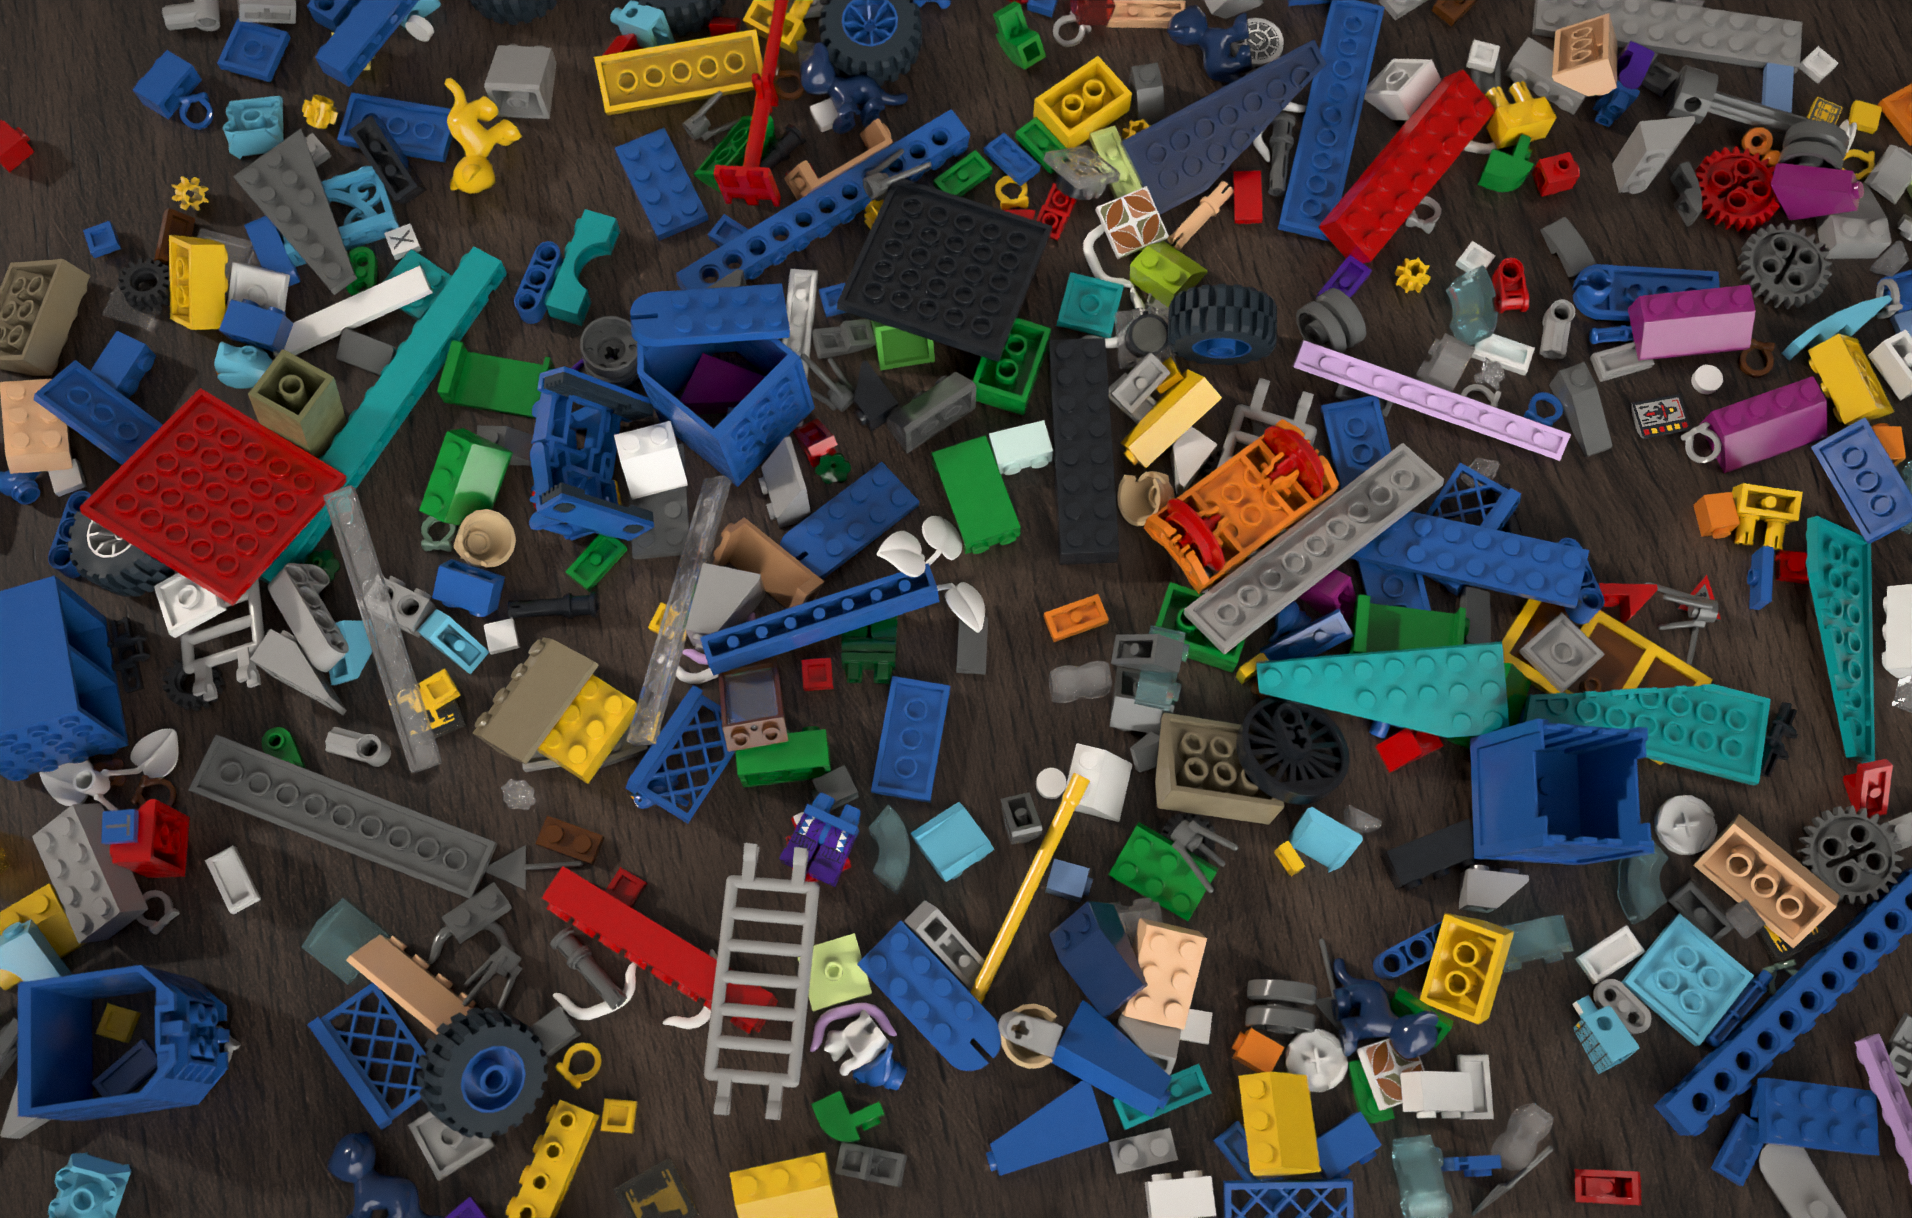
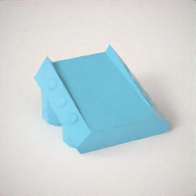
(254, 125)
(1324, 839)
(952, 842)
(89, 1188)

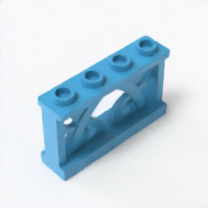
(372, 225)

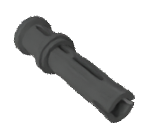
(1280, 143)
(580, 958)

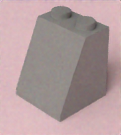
(522, 81)
(722, 600)

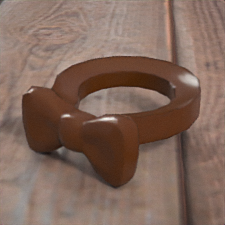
(785, 73)
(1767, 348)
(147, 782)

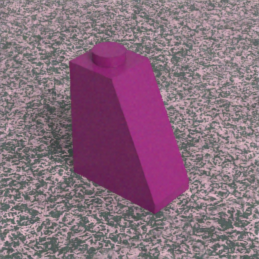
(1815, 190)
(718, 386)
(1332, 593)

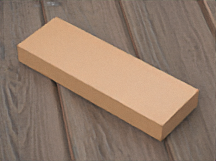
(1144, 13)

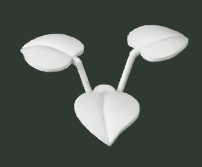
(905, 554)
(73, 782)

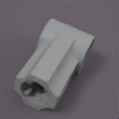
(199, 14)
(1556, 331)
(356, 746)

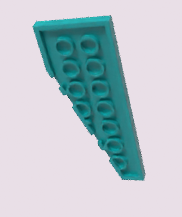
(1842, 599)
(1422, 689)
(1687, 727)

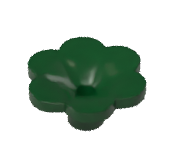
(833, 468)
(326, 561)

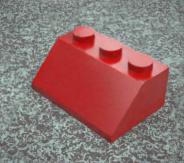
(160, 843)

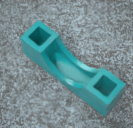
(593, 237)

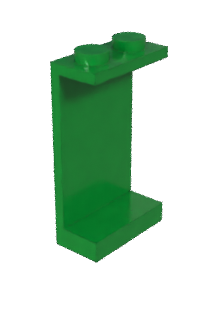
(491, 381)
(977, 494)
(1401, 628)

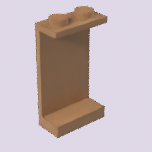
(803, 179)
(757, 553)

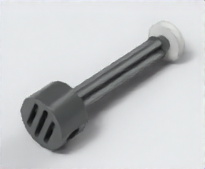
(1696, 94)

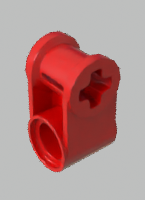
(1510, 292)

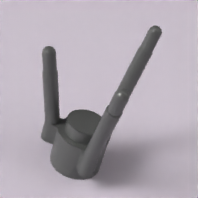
(698, 124)
(877, 184)
(840, 395)
(1699, 608)
(1188, 837)
(500, 962)

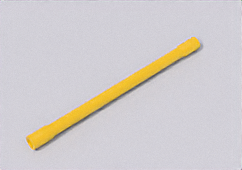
(1070, 800)

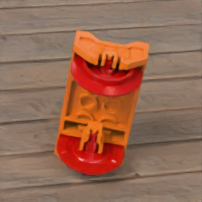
(1243, 504)

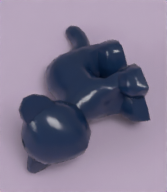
(1191, 28)
(819, 77)
(1409, 1034)
(354, 1163)

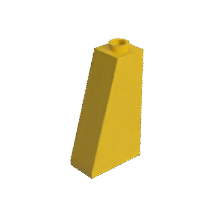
(1170, 418)

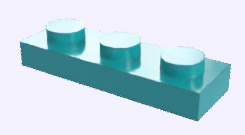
(1185, 1087)

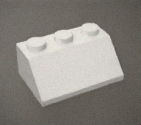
(1898, 631)

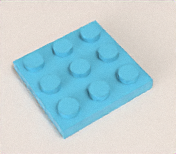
(1687, 979)

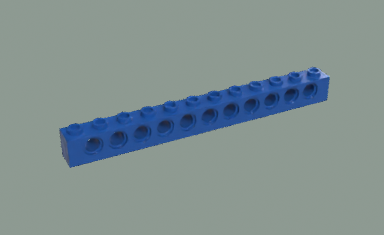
(944, 128)
(1677, 1103)

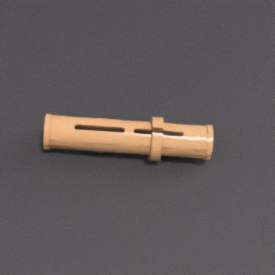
(1208, 207)

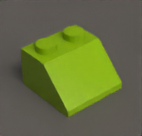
(1164, 272)

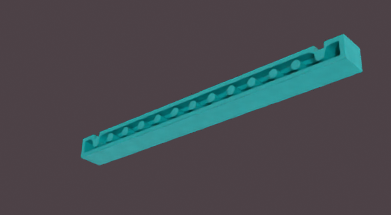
(400, 387)

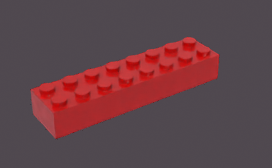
(1407, 167)
(647, 944)

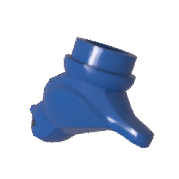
(20, 486)
(1289, 620)
(658, 786)
(881, 1071)

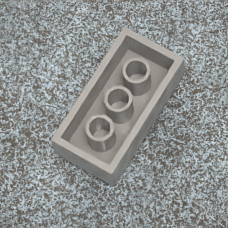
(93, 890)

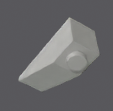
(945, 942)

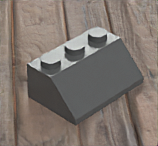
(932, 411)

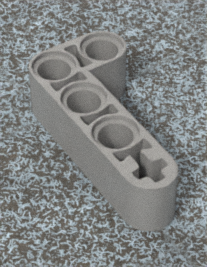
(298, 599)

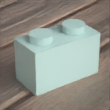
(1021, 447)

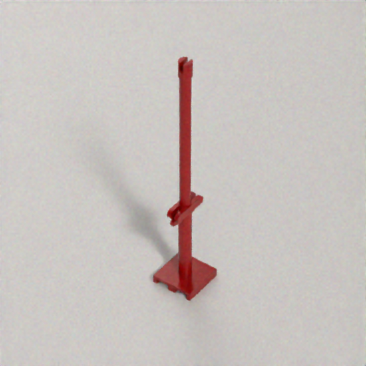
(751, 180)

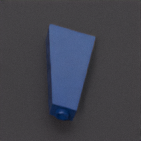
(1111, 1062)
(1054, 1131)

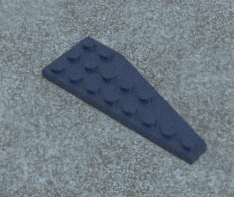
(1202, 140)

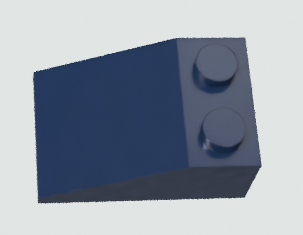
(1099, 956)

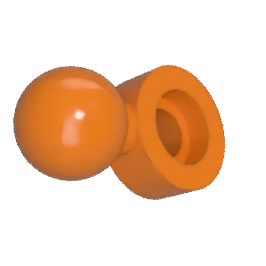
(1764, 147)

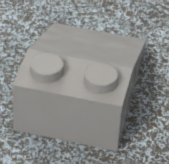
(1855, 233)
(785, 486)
(286, 661)

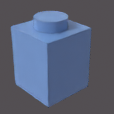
(1068, 881)

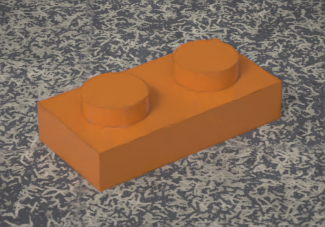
(1076, 618)

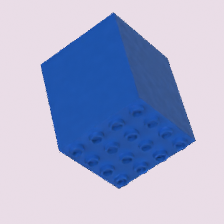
(55, 681)

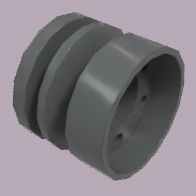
(606, 339)

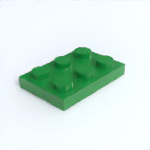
(1160, 872)

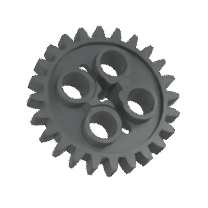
(1808, 277)
(1837, 829)

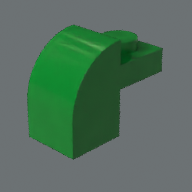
(1016, 39)
(1506, 171)
(839, 1123)

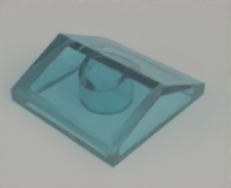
(338, 936)

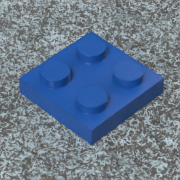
(254, 50)

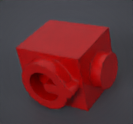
(1556, 174)

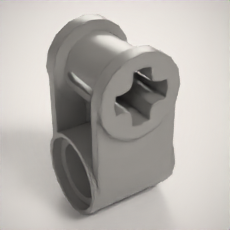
(1034, 1033)

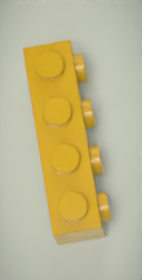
(554, 1163)

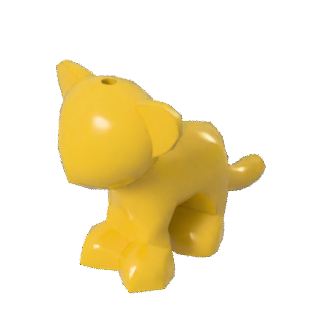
(474, 171)

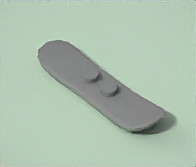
(1797, 1183)

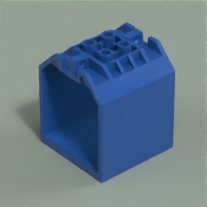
(753, 425)
(57, 1043)

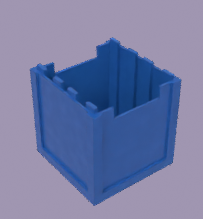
(1558, 794)

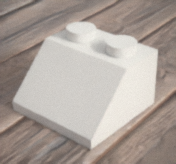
(1402, 87)
(651, 460)
(1107, 783)

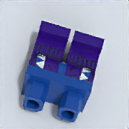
(1631, 70)
(830, 833)

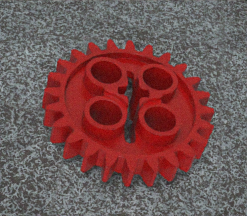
(1725, 170)

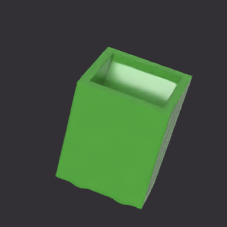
(900, 348)

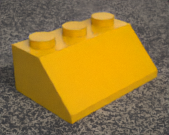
(197, 282)
(1849, 380)
(49, 916)
(1466, 967)
(1279, 1124)
(786, 1189)

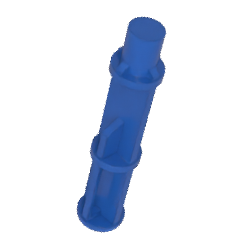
(1612, 334)
(1739, 1008)

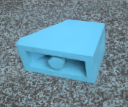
(453, 641)
(359, 651)

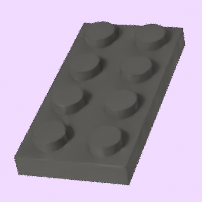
(670, 521)

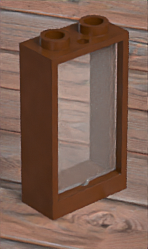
(752, 705)

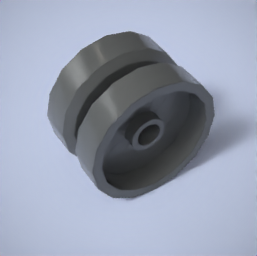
(1815, 145)
(1331, 321)
(1281, 1006)

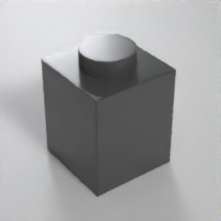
(837, 785)
(556, 1030)

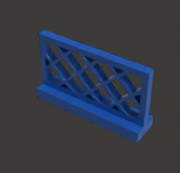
(1496, 518)
(663, 748)
(349, 1065)
(1295, 1186)

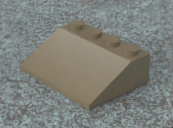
(37, 313)
(534, 699)
(1203, 773)

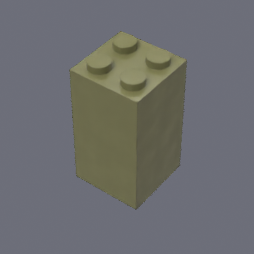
(299, 403)

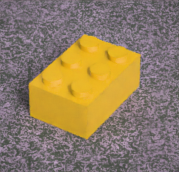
(1083, 103)
(589, 729)

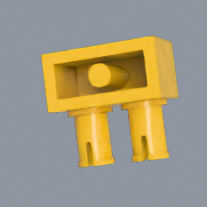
(760, 16)
(1526, 116)
(1770, 504)

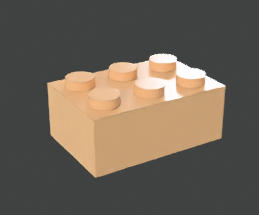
(32, 434)
(1170, 964)

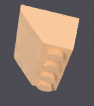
(1586, 56)
(1754, 868)
(409, 981)

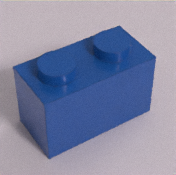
(166, 83)
(256, 326)
(124, 363)
(468, 588)
(1344, 1145)

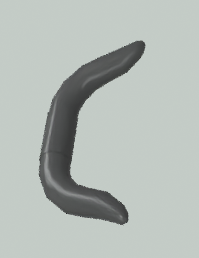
(445, 933)

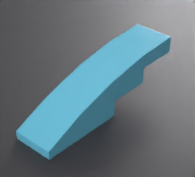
(1843, 322)

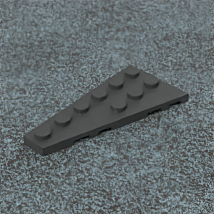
(294, 200)

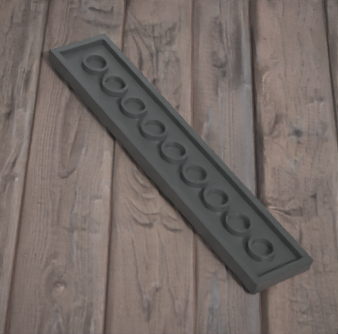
(343, 817)

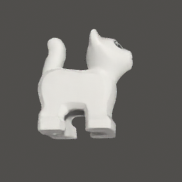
(861, 1037)

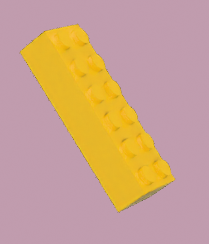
(678, 72)

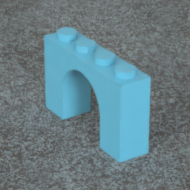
(29, 953)

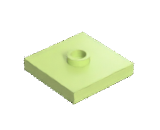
(835, 973)

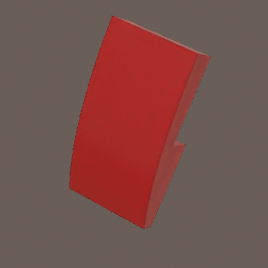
(1247, 197)
(1056, 211)

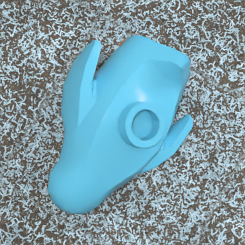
(240, 365)

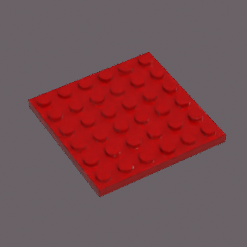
(214, 496)

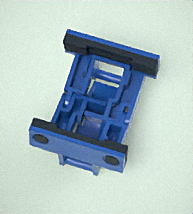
(583, 492)

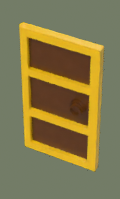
(1628, 659)

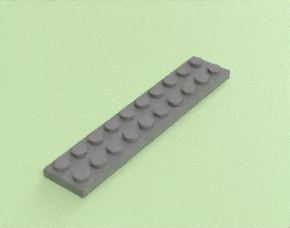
(1682, 30)
(1313, 548)

